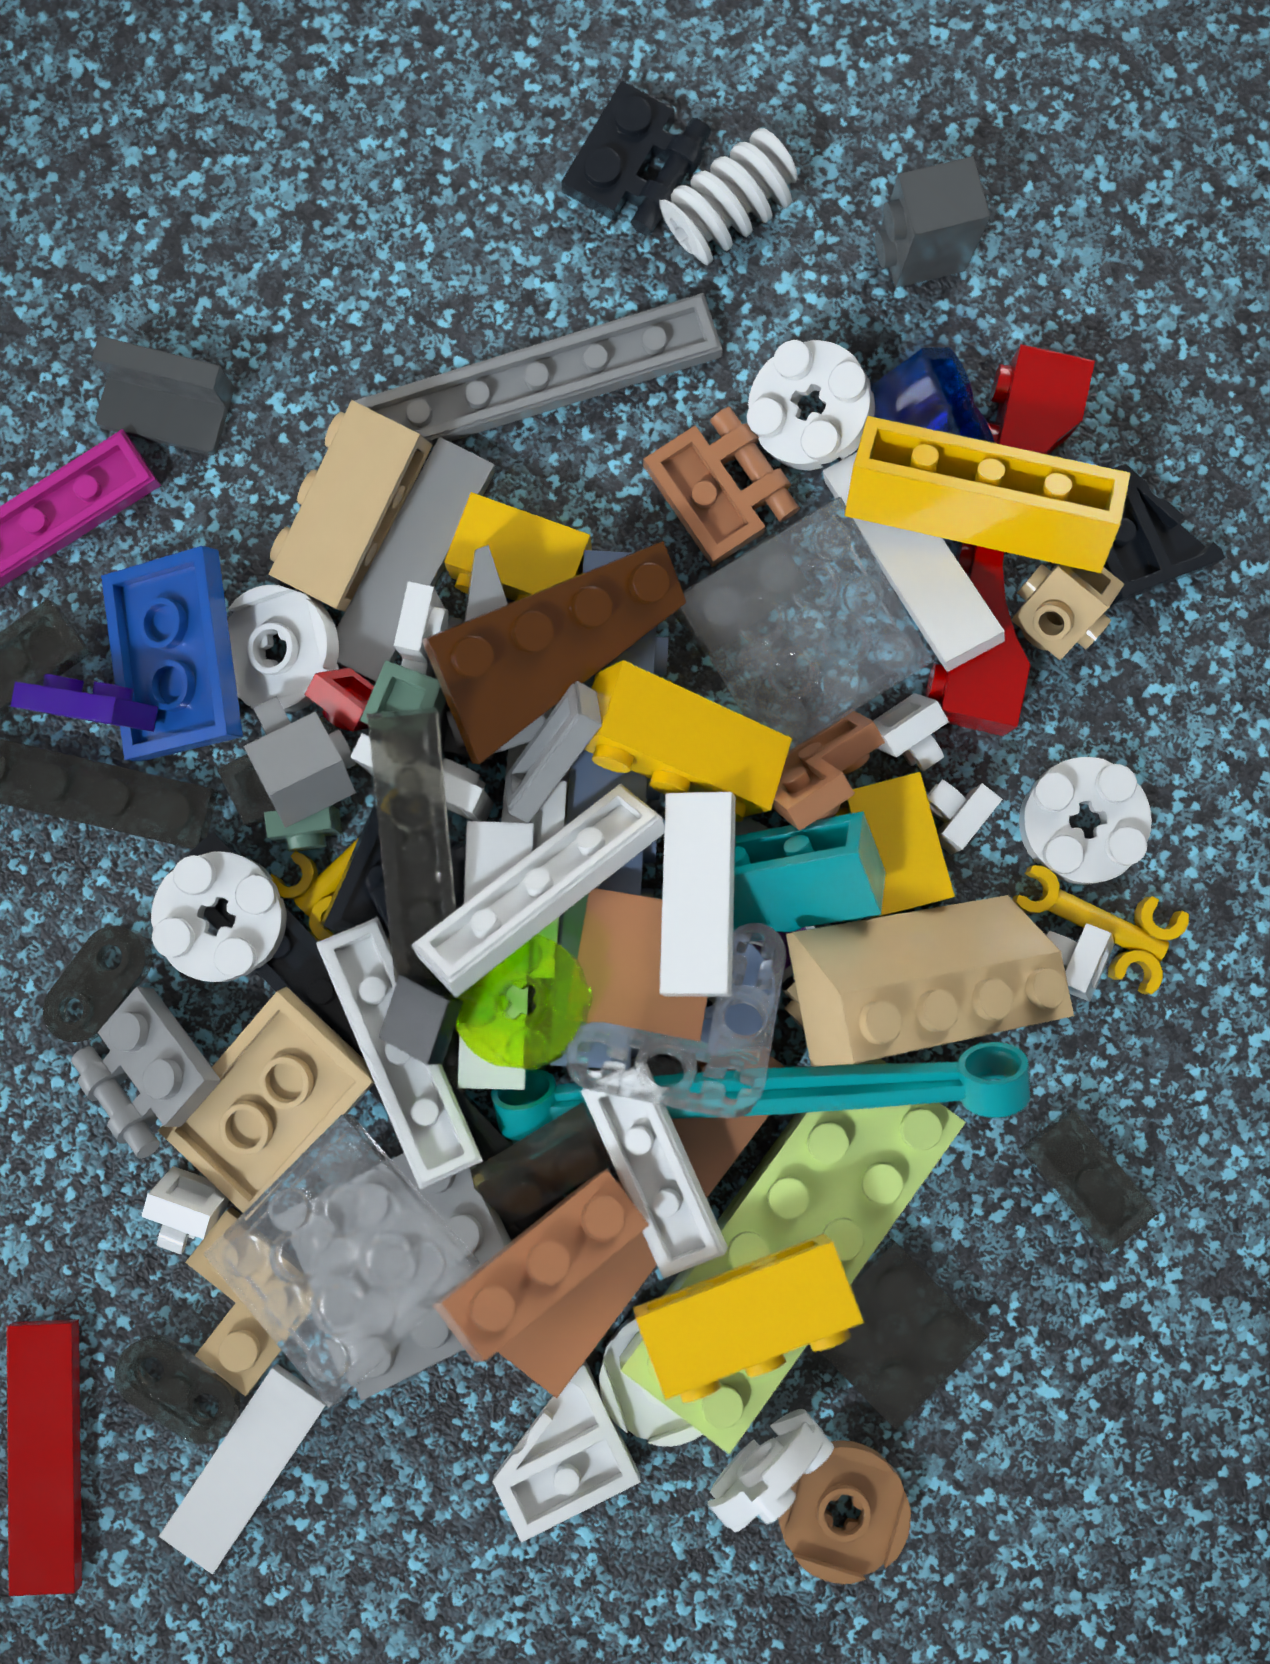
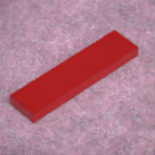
(44, 1458)

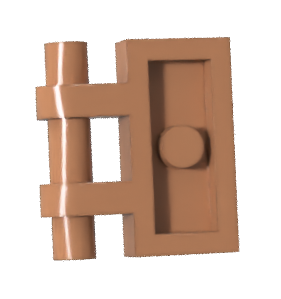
(705, 494)

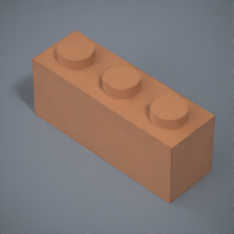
(540, 1266)

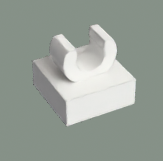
(909, 730)
(960, 814)
(1085, 959)
(185, 1207)

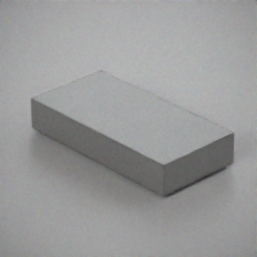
(552, 751)

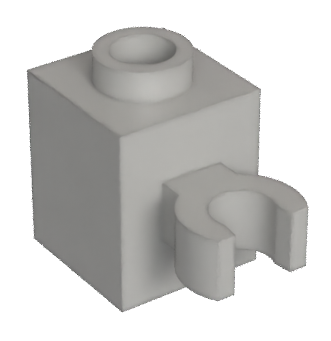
(299, 763)

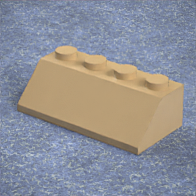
(924, 980)

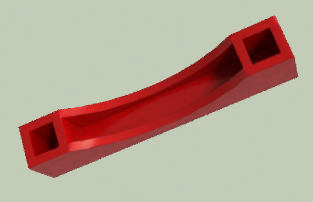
(1038, 410)

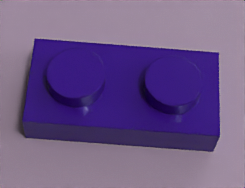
(105, 705)

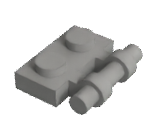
(160, 1062)

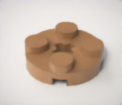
(863, 1543)

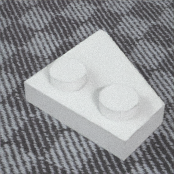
(565, 1460)

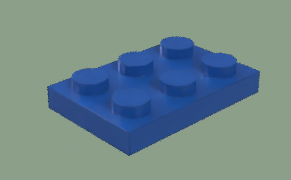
(173, 651)

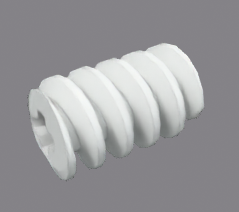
(730, 193)

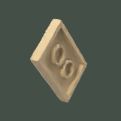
(274, 1099)

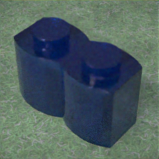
(931, 394)

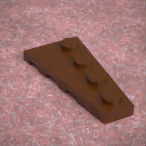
(526, 655)

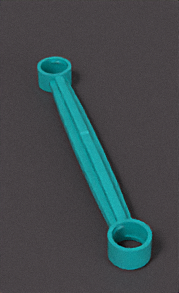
(812, 1089)

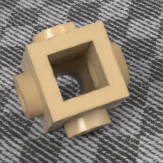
(1065, 607)

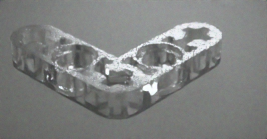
(721, 1052)

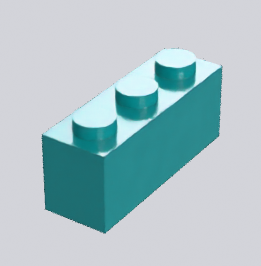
(808, 875)

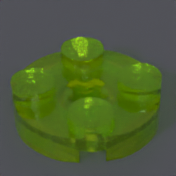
(528, 1039)

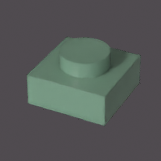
(403, 690)
(307, 833)

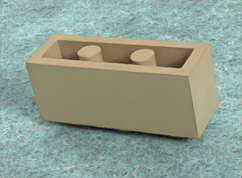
(348, 505)

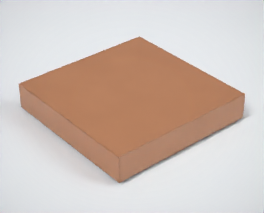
(623, 967)

